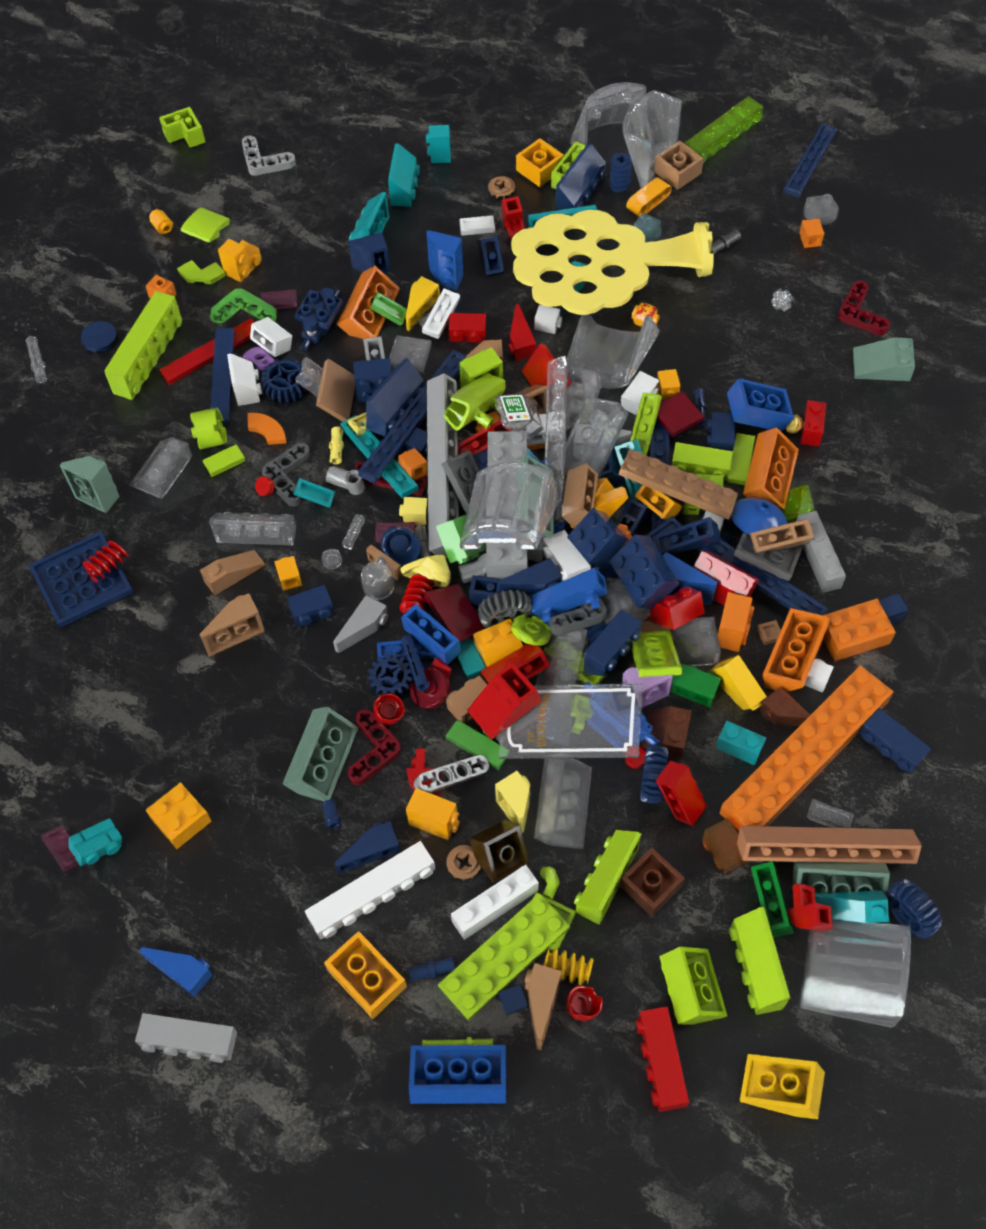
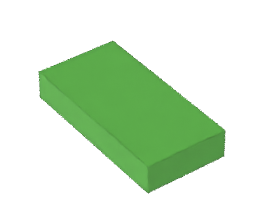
(389, 309)

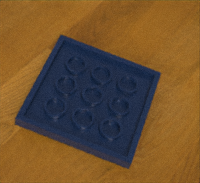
(69, 587)

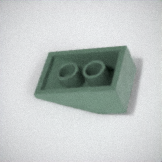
(885, 360)

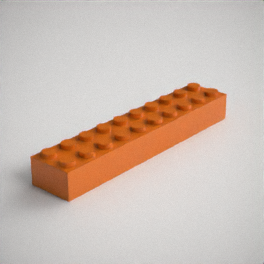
(806, 751)

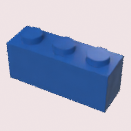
(431, 634)

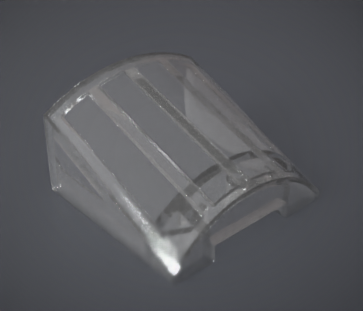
(606, 107)
(649, 130)
(611, 350)
(510, 506)
(858, 971)

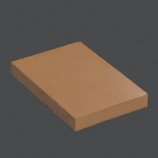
(336, 390)

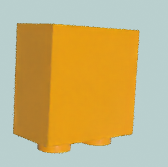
(432, 814)

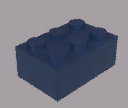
(644, 571)

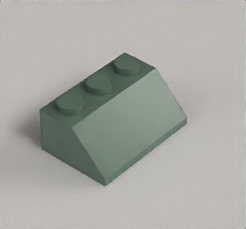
(91, 482)

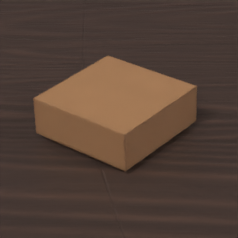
(769, 632)

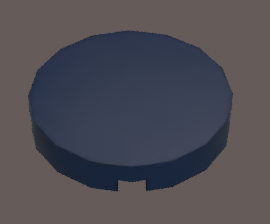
(99, 336)

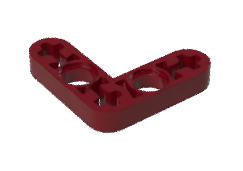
(854, 310)
(380, 746)

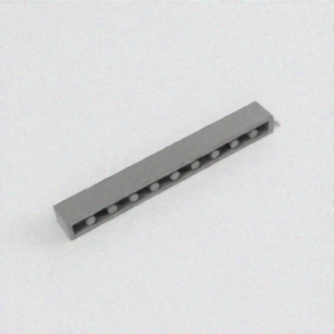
(442, 446)

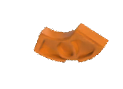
(267, 427)

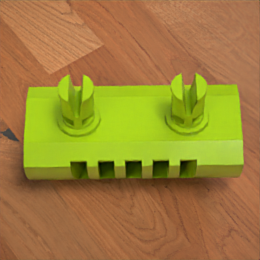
(473, 401)

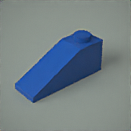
(181, 968)

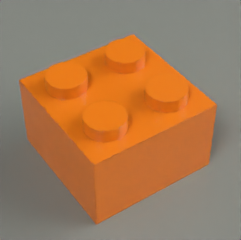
(735, 622)

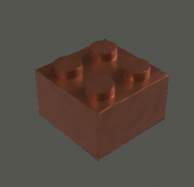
(651, 882)

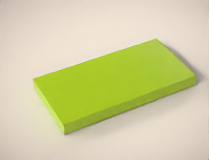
(656, 654)

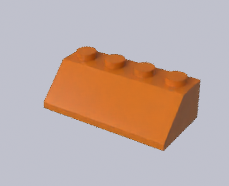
(357, 316)
(771, 468)
(795, 650)

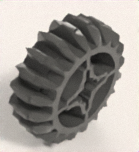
(504, 606)

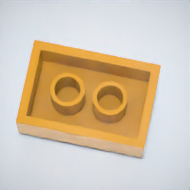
(365, 975)

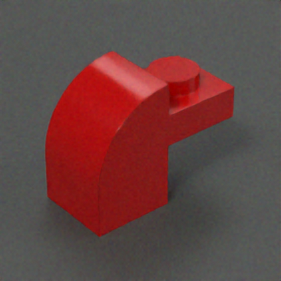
(512, 216)
(418, 768)
(808, 913)

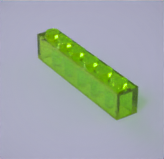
(726, 128)

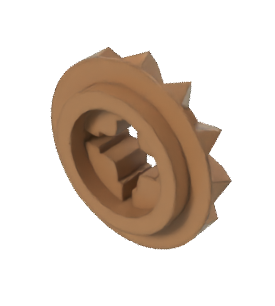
(498, 182)
(462, 853)

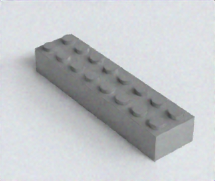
(504, 557)

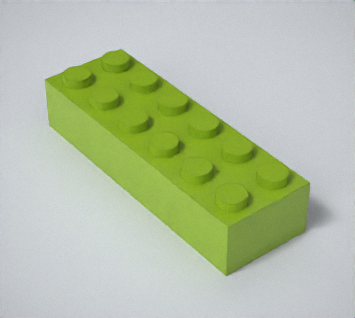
(143, 345)

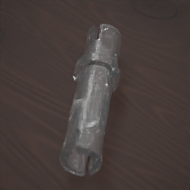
(37, 365)

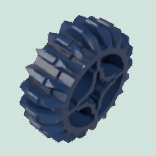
(279, 381)
(654, 764)
(914, 908)

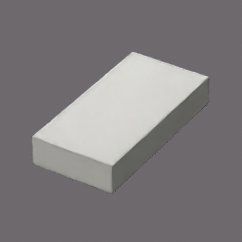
(477, 225)

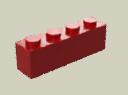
(663, 1059)

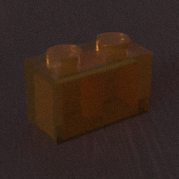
(723, 844)

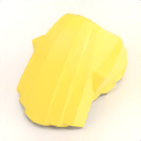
(432, 567)

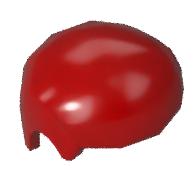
(388, 709)
(583, 1003)

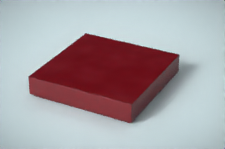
(678, 414)

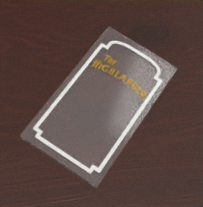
(578, 723)

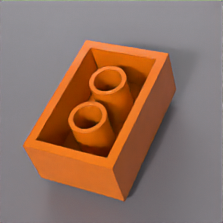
(858, 630)

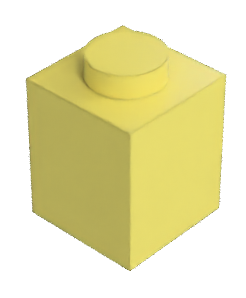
(414, 510)

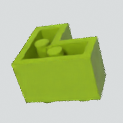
(182, 125)

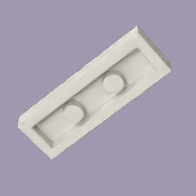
(441, 313)

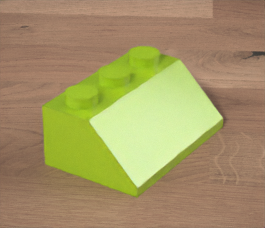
(692, 985)

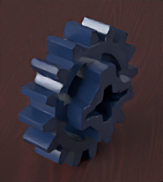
(384, 681)

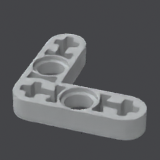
(255, 163)

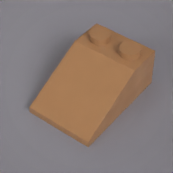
(232, 625)
(542, 989)

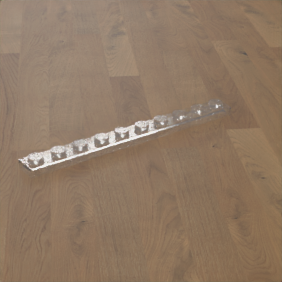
(556, 428)

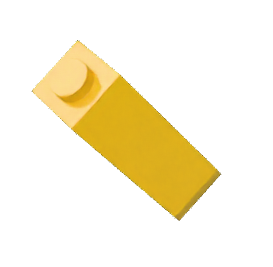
(739, 683)

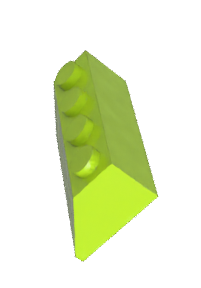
(605, 880)
(759, 962)

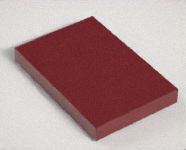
(454, 611)

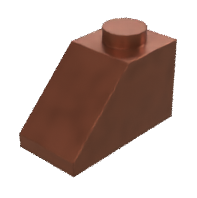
(783, 709)

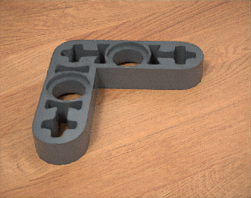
(280, 471)
(564, 623)

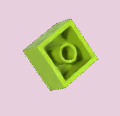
(480, 365)

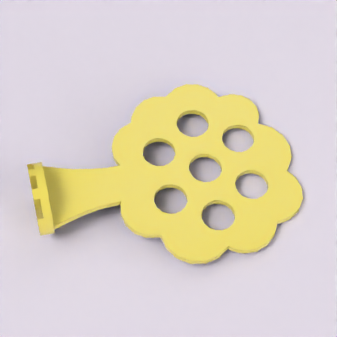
(632, 255)

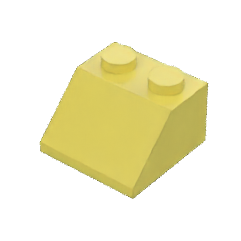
(513, 798)

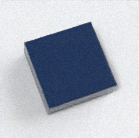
(513, 1000)

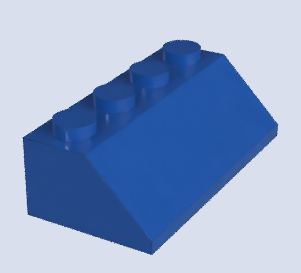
(457, 1074)

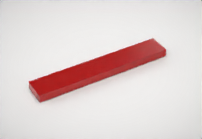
(202, 355)

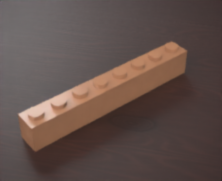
(828, 844)

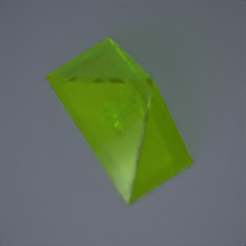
(799, 502)

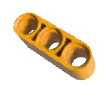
(649, 196)

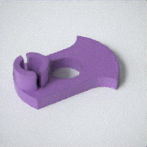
(255, 353)

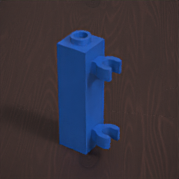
(569, 594)

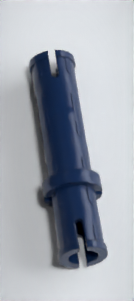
(412, 655)

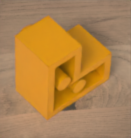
(239, 258)

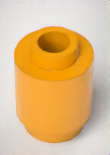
(160, 221)

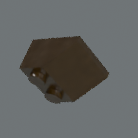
(500, 850)

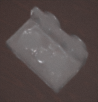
(310, 376)

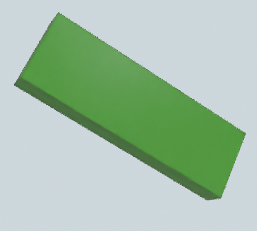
(475, 743)

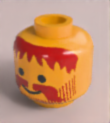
(641, 311)

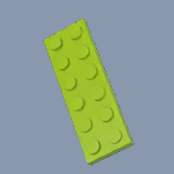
(503, 957)

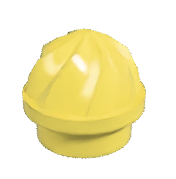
(795, 425)

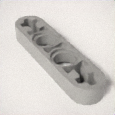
(451, 773)

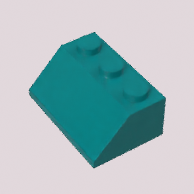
(403, 177)
(372, 218)

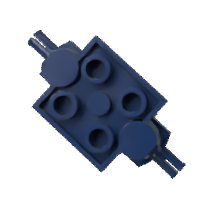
(318, 314)

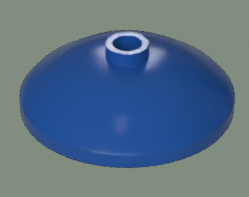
(756, 514)

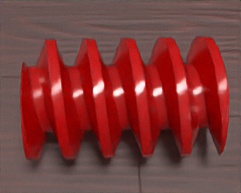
(104, 560)
(415, 592)

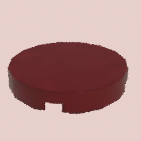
(437, 691)

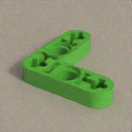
(241, 300)

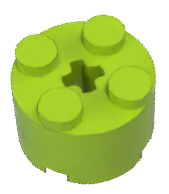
(208, 428)

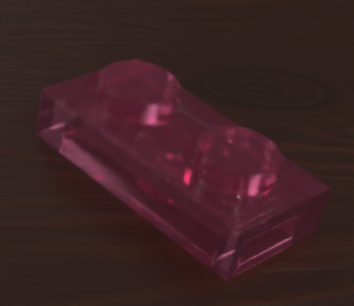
(57, 843)

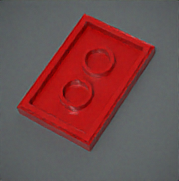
(536, 367)

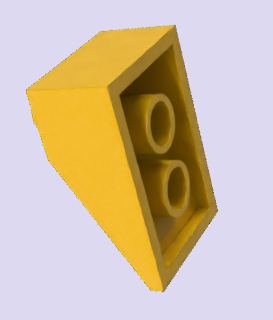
(783, 1085)

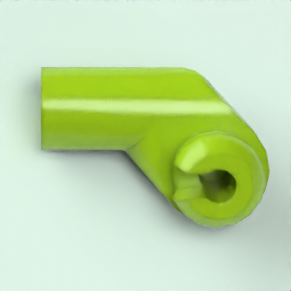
(549, 874)

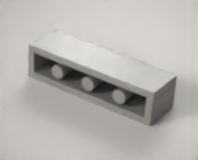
(822, 555)
(186, 1037)

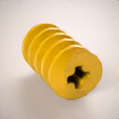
(569, 966)

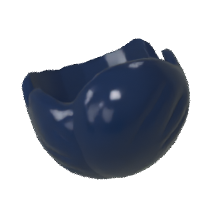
(401, 545)

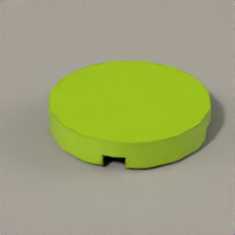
(531, 630)

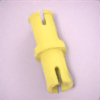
(336, 445)

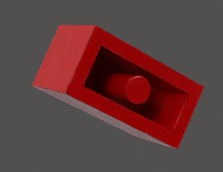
(467, 327)
(813, 423)

